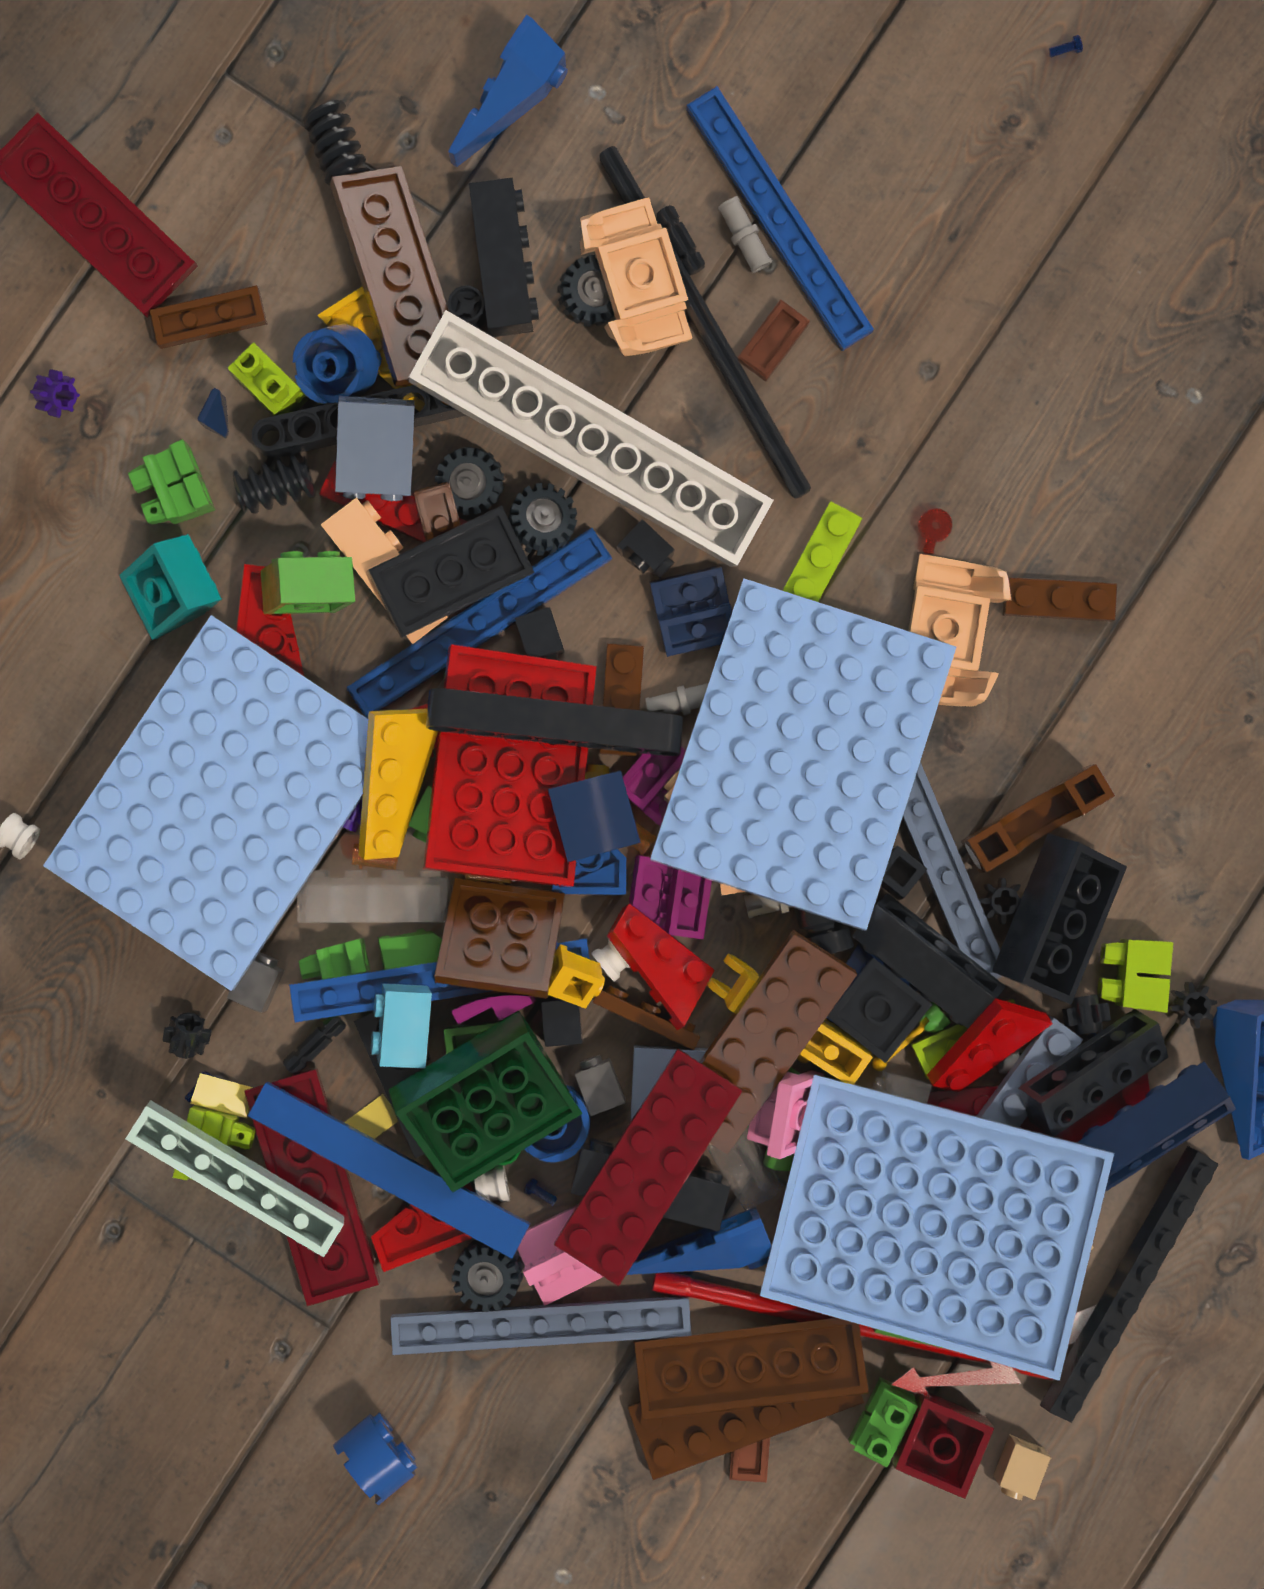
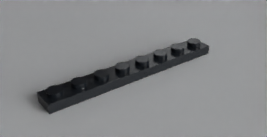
(1129, 1284)

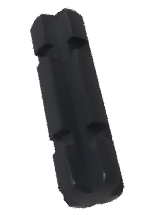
(681, 239)
(314, 1044)

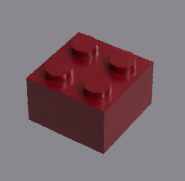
(943, 1444)

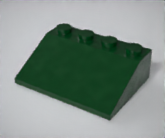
(484, 1101)

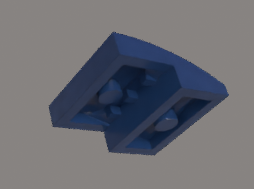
(692, 609)
(594, 816)

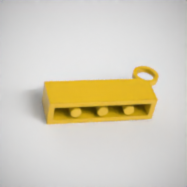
(828, 1048)

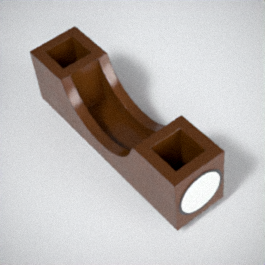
(1037, 817)

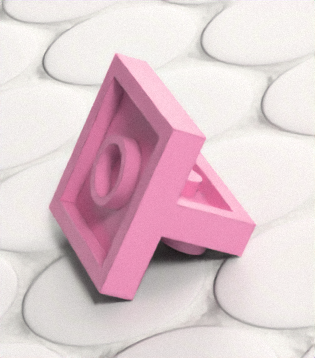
(782, 1115)
(549, 1267)

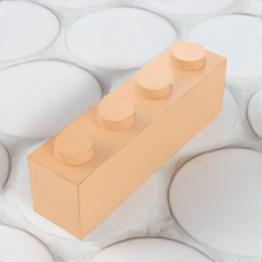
(360, 537)

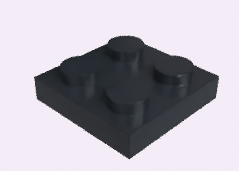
(879, 1010)

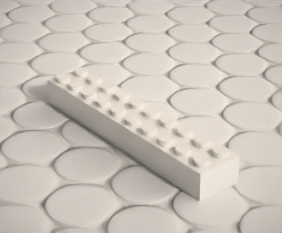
(589, 439)

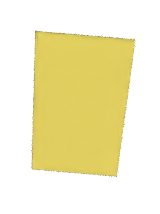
(221, 1095)
(374, 1118)

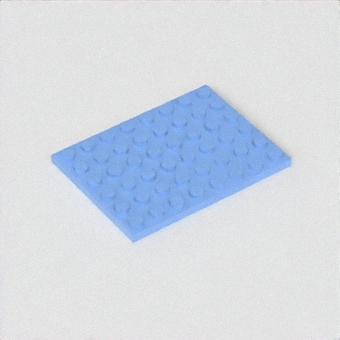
(804, 754)
(218, 804)
(937, 1226)

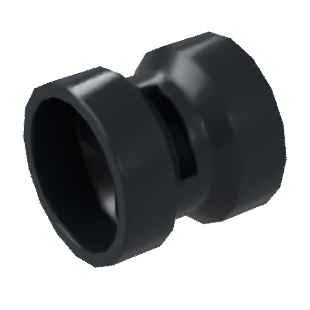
(464, 301)

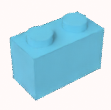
(402, 1025)

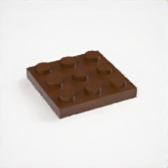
(500, 938)

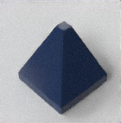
(214, 413)

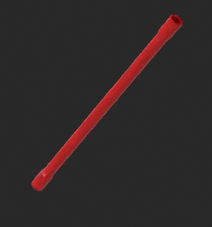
(685, 1286)

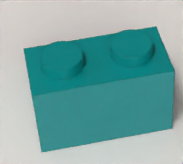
(170, 585)

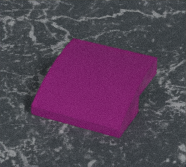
(647, 780)
(670, 897)
(502, 1004)

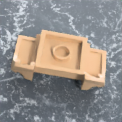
(638, 276)
(953, 608)

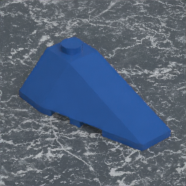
(526, 77)
(1241, 1058)
(737, 1244)

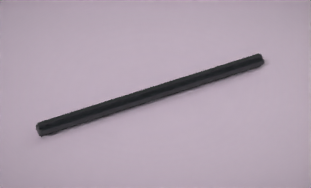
(719, 346)

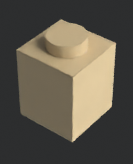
(1021, 1468)

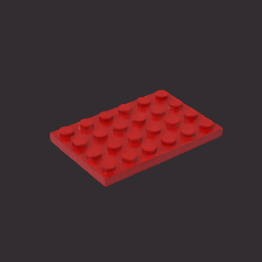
(492, 793)

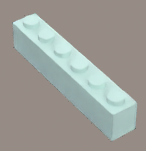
(236, 1178)

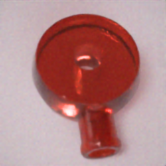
(931, 534)

